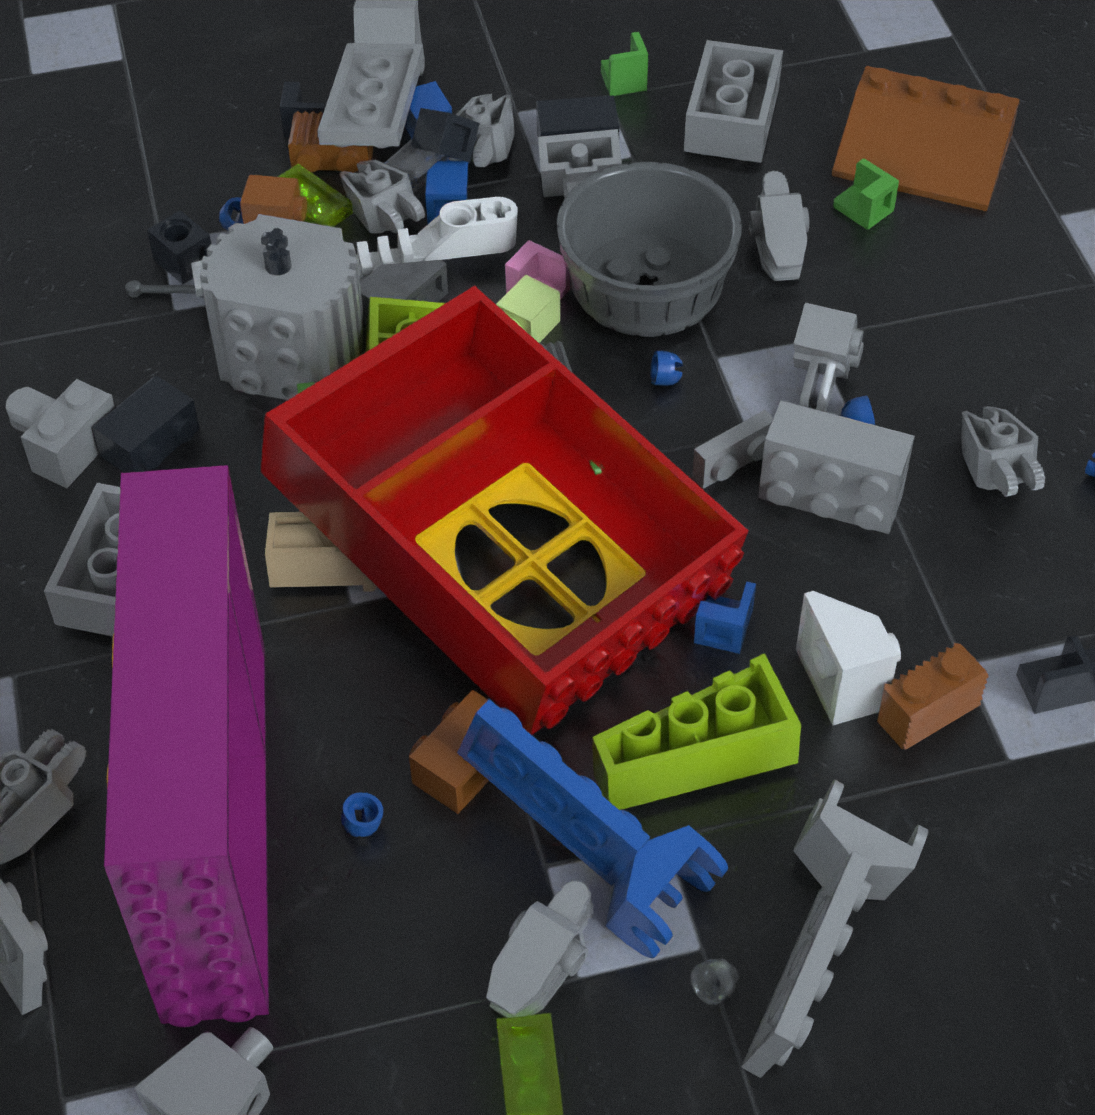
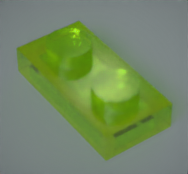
(324, 203)
(529, 1065)

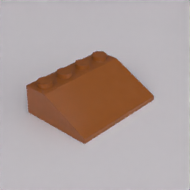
(928, 136)

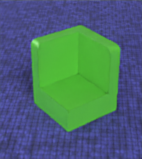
(627, 71)
(870, 196)

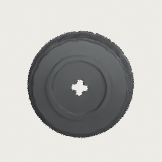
(653, 225)

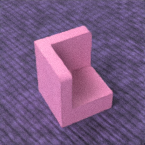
(539, 264)

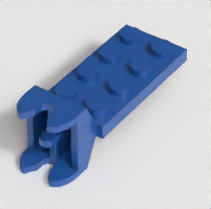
(592, 827)

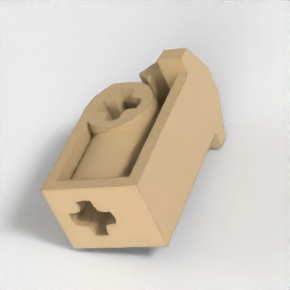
(304, 557)

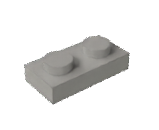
(731, 450)

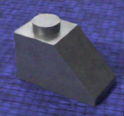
(405, 281)

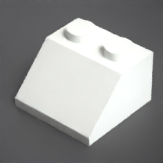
(845, 656)

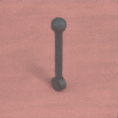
(135, 289)

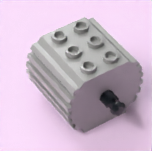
(282, 304)

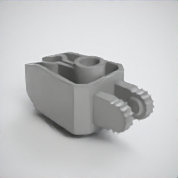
(495, 128)
(381, 196)
(779, 228)
(1000, 451)
(35, 791)
(541, 952)

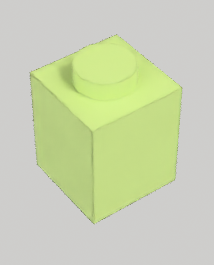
(532, 306)

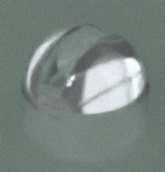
(708, 974)

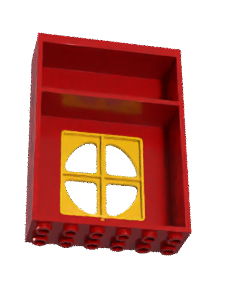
(481, 417)

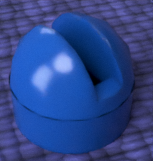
(226, 212)
(663, 368)
(859, 410)
(371, 814)

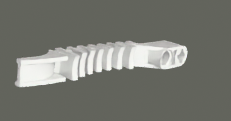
(459, 231)

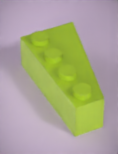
(700, 739)

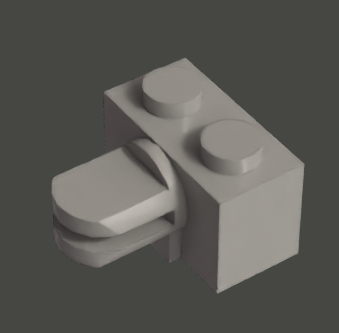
(574, 157)
(825, 345)
(59, 430)

